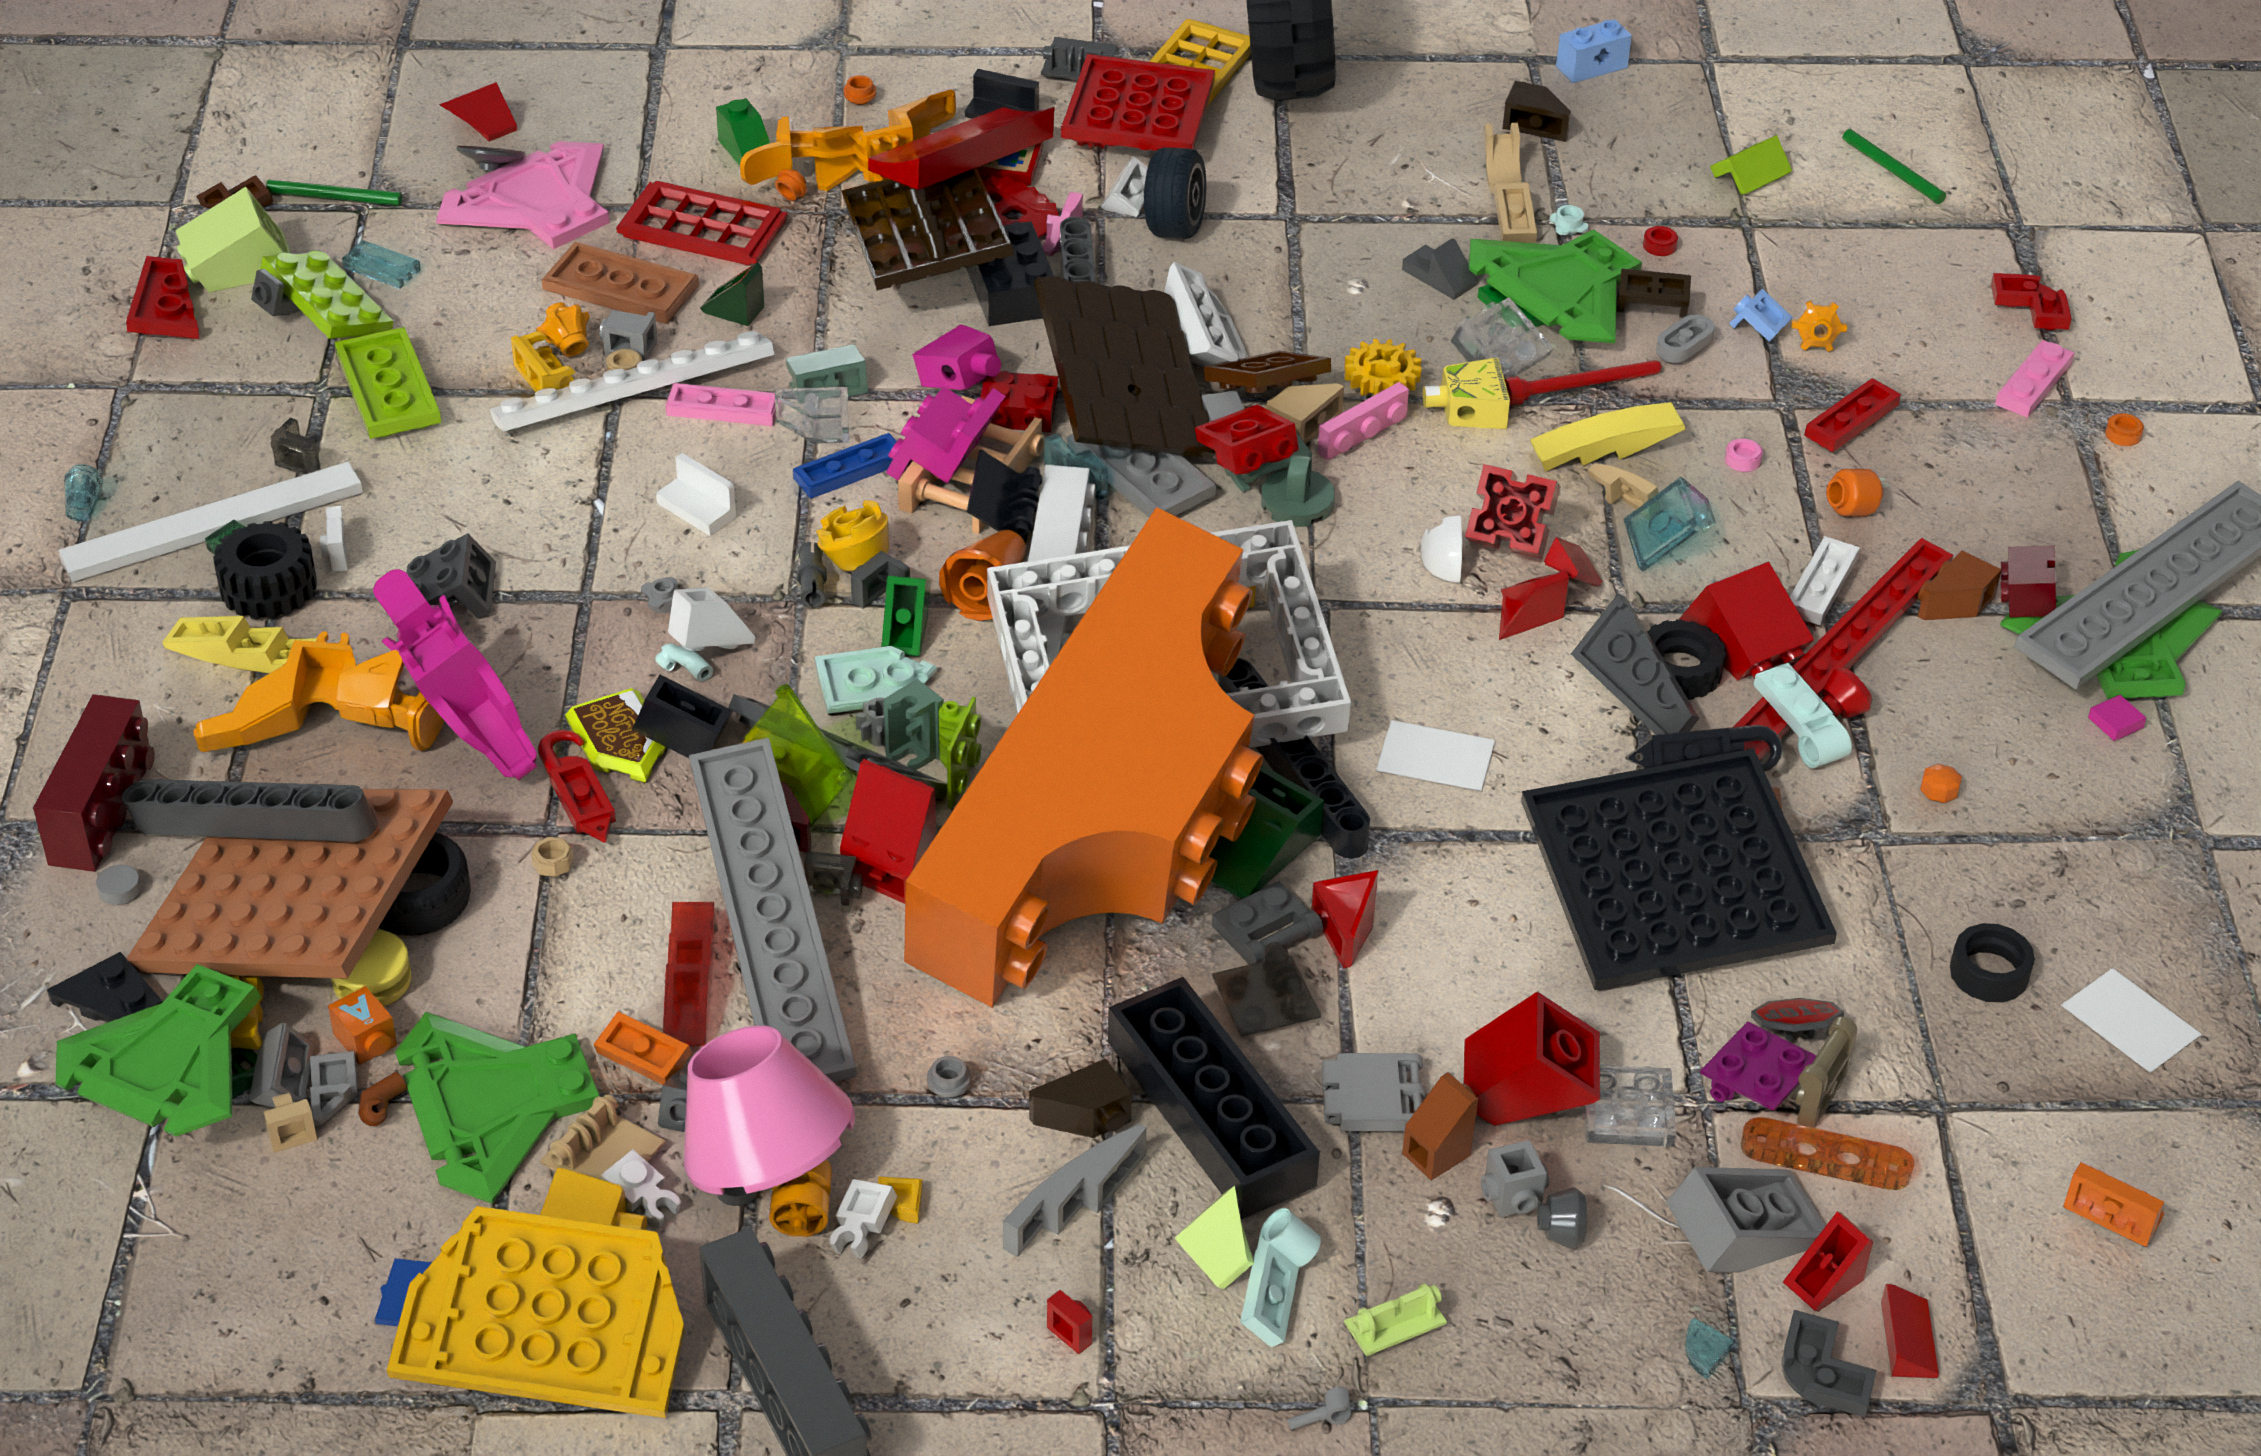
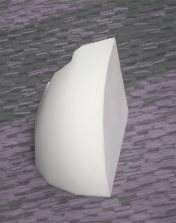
(1443, 549)

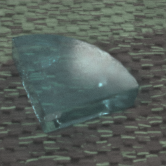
(1705, 1347)

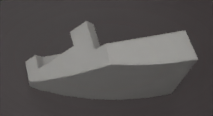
(332, 1084)

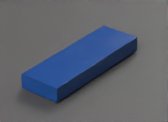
(845, 466)

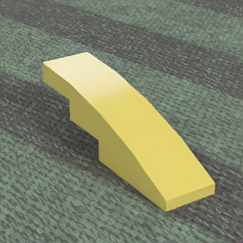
(1618, 431)
(231, 642)

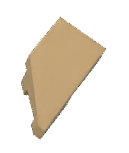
(1623, 484)

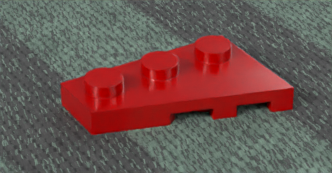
(162, 301)

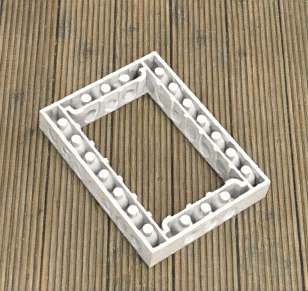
(1271, 557)

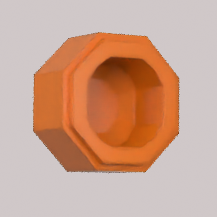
(1941, 783)

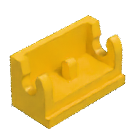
(539, 365)

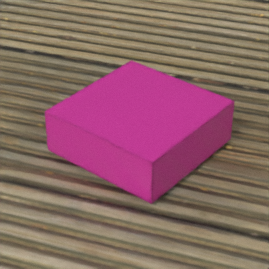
(2117, 717)

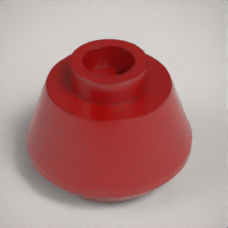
(1846, 694)

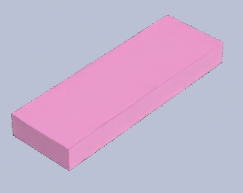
(721, 404)

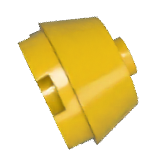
(854, 535)

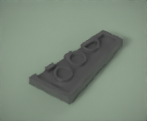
(1633, 670)

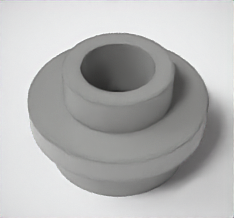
(948, 1076)

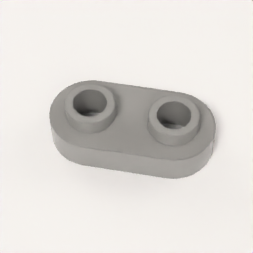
(1685, 338)

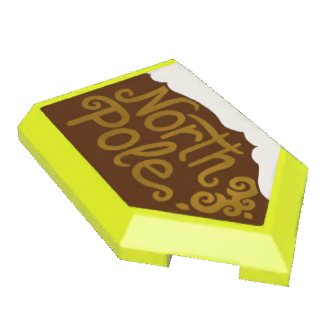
(609, 737)

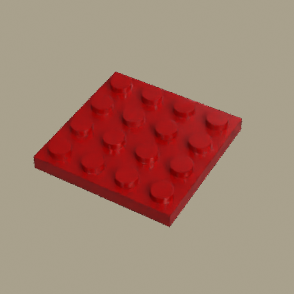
(1137, 103)

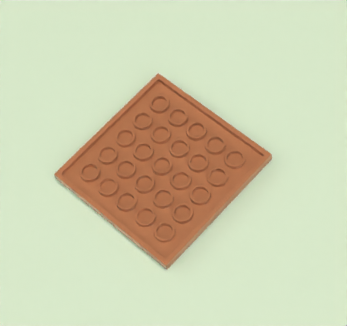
(290, 901)

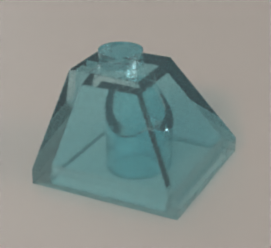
(1668, 522)

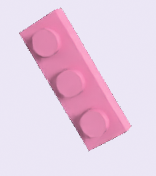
(2034, 378)
(1363, 421)

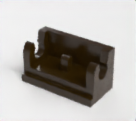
(1654, 289)

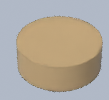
(623, 359)

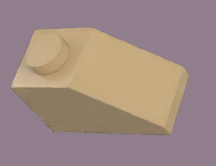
(1308, 406)

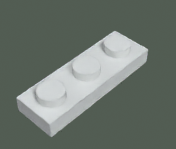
(1823, 579)

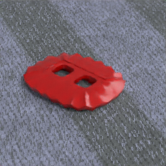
(1022, 199)

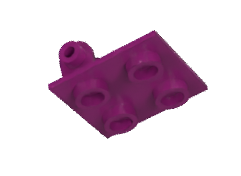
(1756, 1067)

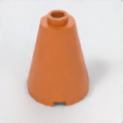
(965, 572)

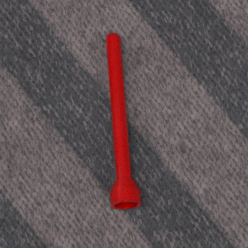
(1520, 389)

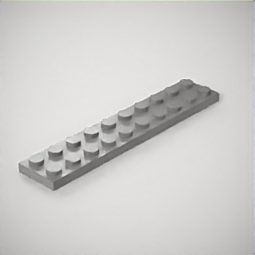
(2148, 588)
(770, 903)

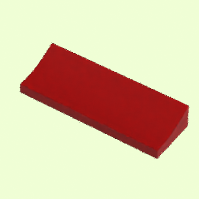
(963, 146)

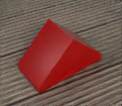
(1831, 1263)

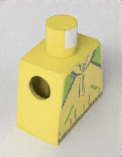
(1471, 395)

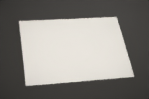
(1435, 755)
(2131, 1020)

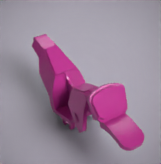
(454, 675)

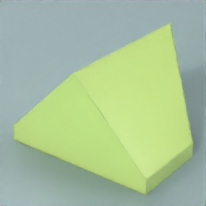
(1218, 1240)

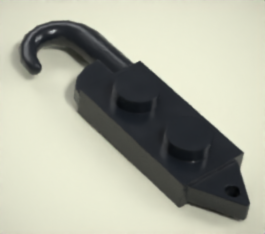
(1691, 745)

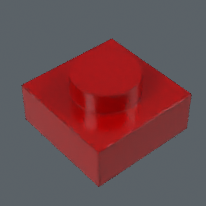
(1070, 1321)

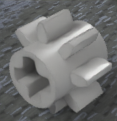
(872, 722)

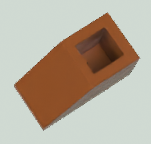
(1959, 589)
(1441, 1128)

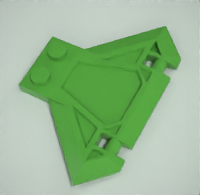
(1559, 283)
(2151, 665)
(165, 1057)
(488, 1098)

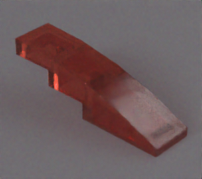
(689, 972)

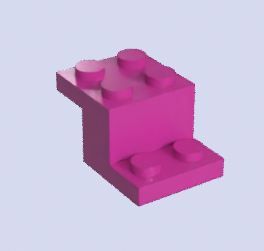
(943, 433)

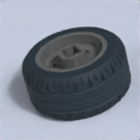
(1175, 193)

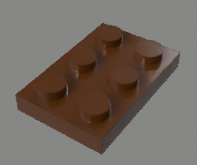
(1267, 369)

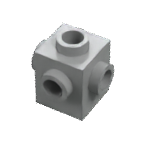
(1514, 1178)

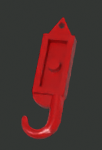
(577, 787)

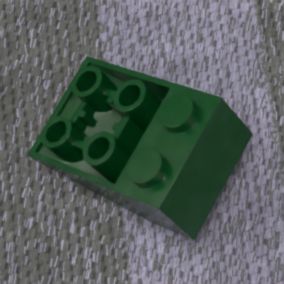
(1279, 829)

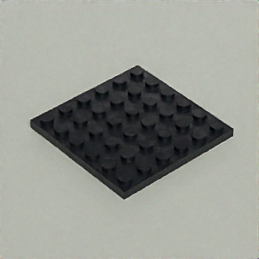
(1676, 869)

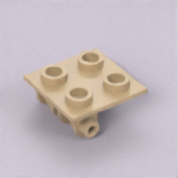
(600, 1141)

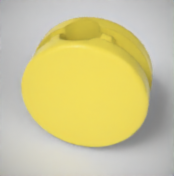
(381, 968)

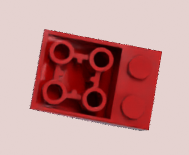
(888, 827)

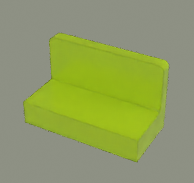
(1755, 165)

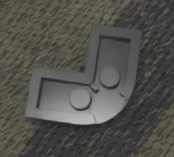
(1815, 1374)

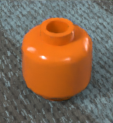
(1855, 492)

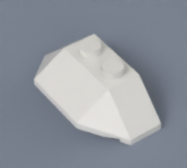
(1202, 317)

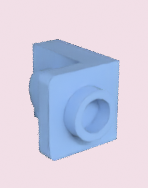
(1762, 313)

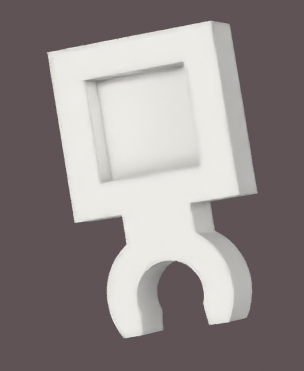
(333, 543)
(642, 1187)
(861, 1211)

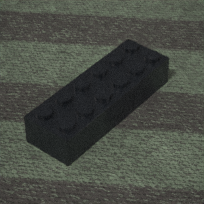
(1213, 1096)

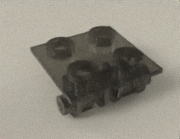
(1266, 993)

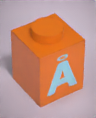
(362, 1025)

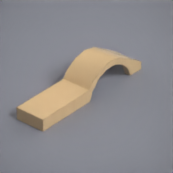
(1505, 183)

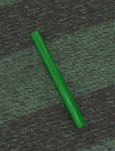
(1894, 166)
(334, 192)

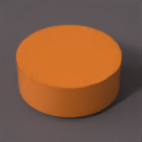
(2124, 429)

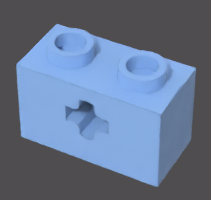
(1593, 50)

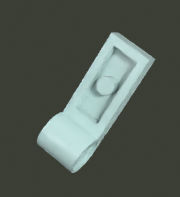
(1819, 732)
(1282, 1248)

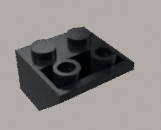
(681, 718)

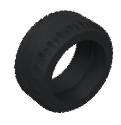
(439, 904)

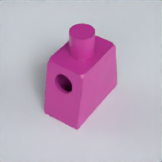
(957, 359)

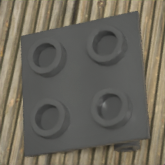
(1067, 56)

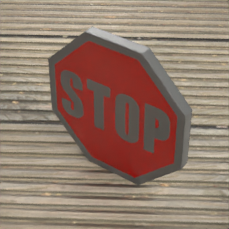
(1796, 1015)

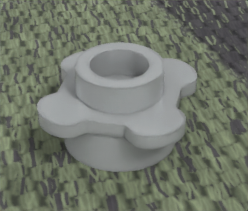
(660, 594)

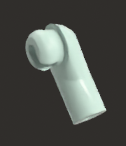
(689, 659)

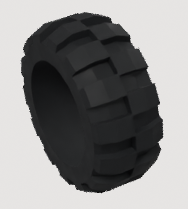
(1292, 48)

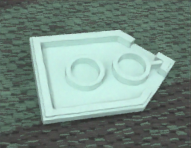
(866, 674)

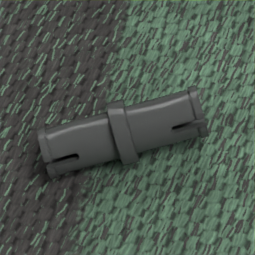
(811, 575)

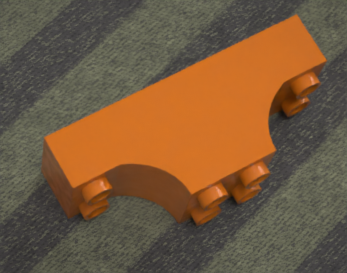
(1104, 776)

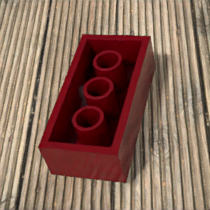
(85, 789)

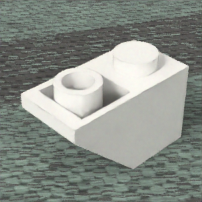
(704, 620)

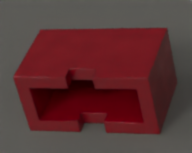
(2029, 581)

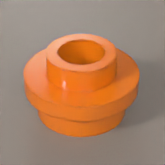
(859, 90)
(791, 184)

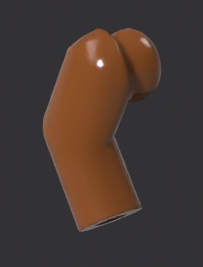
(375, 1099)

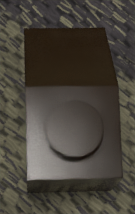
(1536, 112)
(1083, 1102)

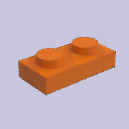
(642, 1048)

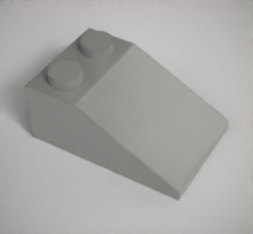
(1744, 1216)

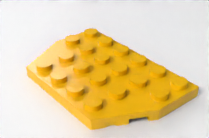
(545, 1314)

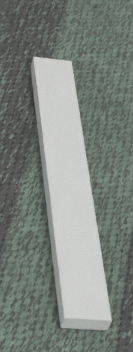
(198, 523)

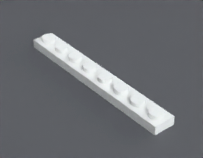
(620, 383)

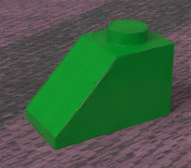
(740, 128)
(906, 613)

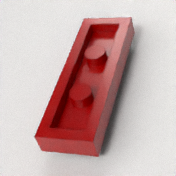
(1852, 415)

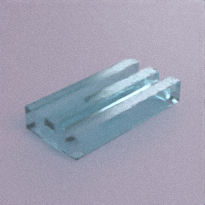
(381, 264)

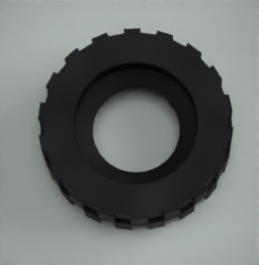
(1698, 642)

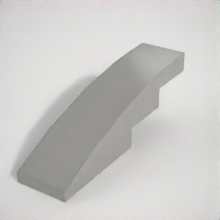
(1081, 1182)

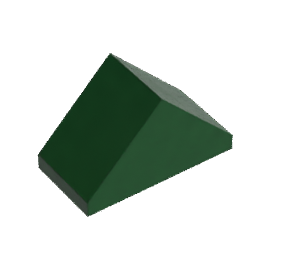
(738, 298)

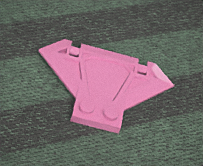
(535, 193)

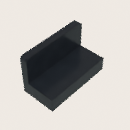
(999, 90)

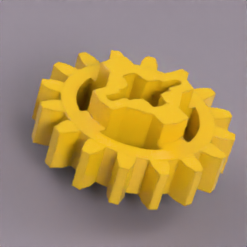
(1381, 366)

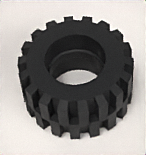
(265, 570)

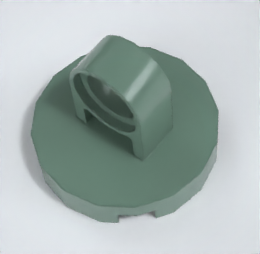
(1298, 493)

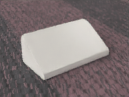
(1128, 190)

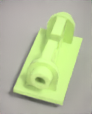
(1397, 1320)

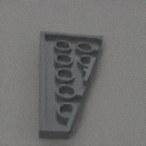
(848, 752)

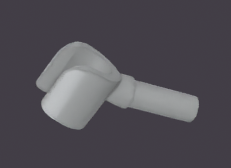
(1336, 1410)

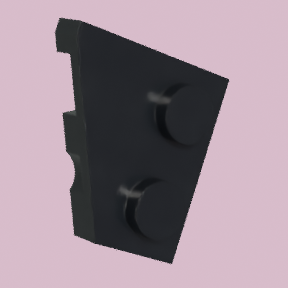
(106, 990)

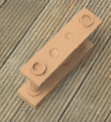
(917, 482)

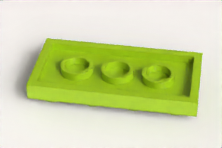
(327, 294)
(387, 383)

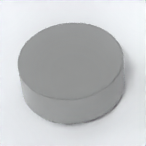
(118, 884)

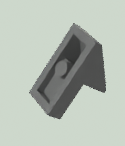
(1441, 268)

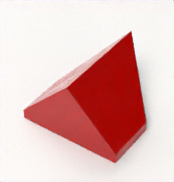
(484, 111)
(1533, 603)
(1346, 912)

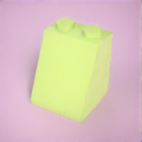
(228, 242)

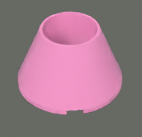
(758, 1112)

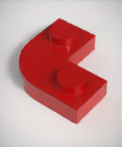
(2047, 307)

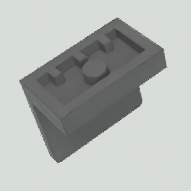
(458, 570)

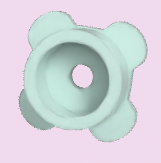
(1569, 220)

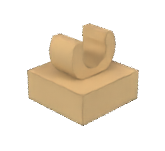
(289, 1123)

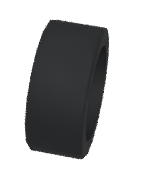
(1998, 941)

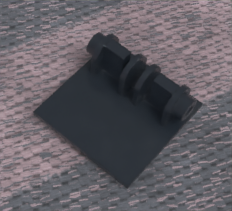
(1004, 496)

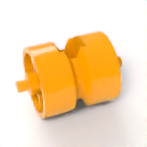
(802, 1203)

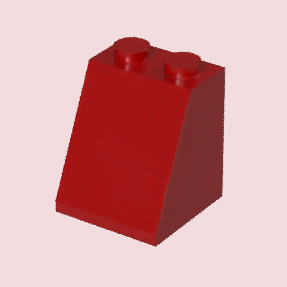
(1752, 620)
(1532, 1062)

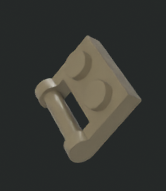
(1826, 1073)

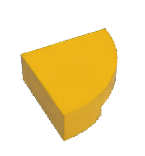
(908, 1197)

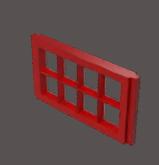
(760, 238)

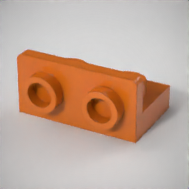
(2114, 1204)

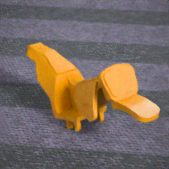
(846, 149)
(327, 675)

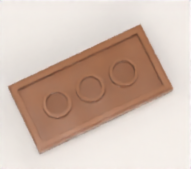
(620, 282)

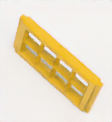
(1215, 35)

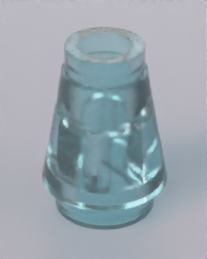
(81, 489)

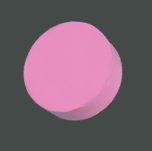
(1743, 455)

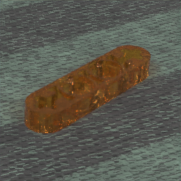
(1825, 1160)

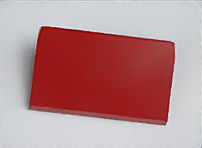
(1571, 557)
(1908, 1334)

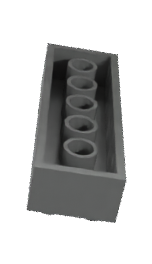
(777, 1352)

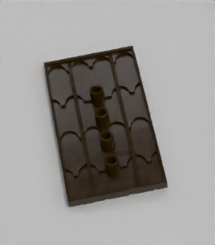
(925, 230)
(1123, 366)

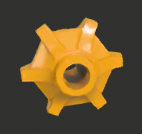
(566, 328)
(1819, 336)

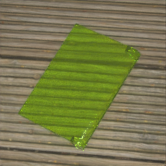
(801, 753)

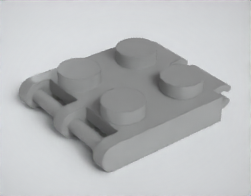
(1371, 1090)

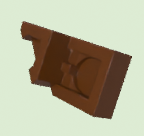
(219, 193)

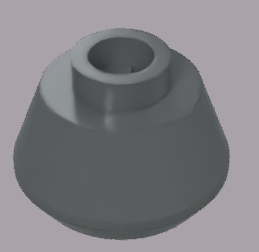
(1564, 1217)

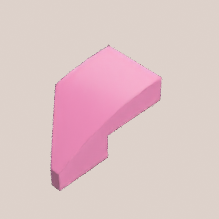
(1072, 208)

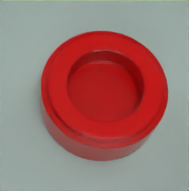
(1660, 241)

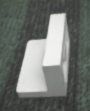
(699, 496)

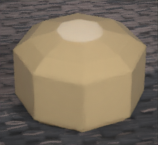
(552, 856)

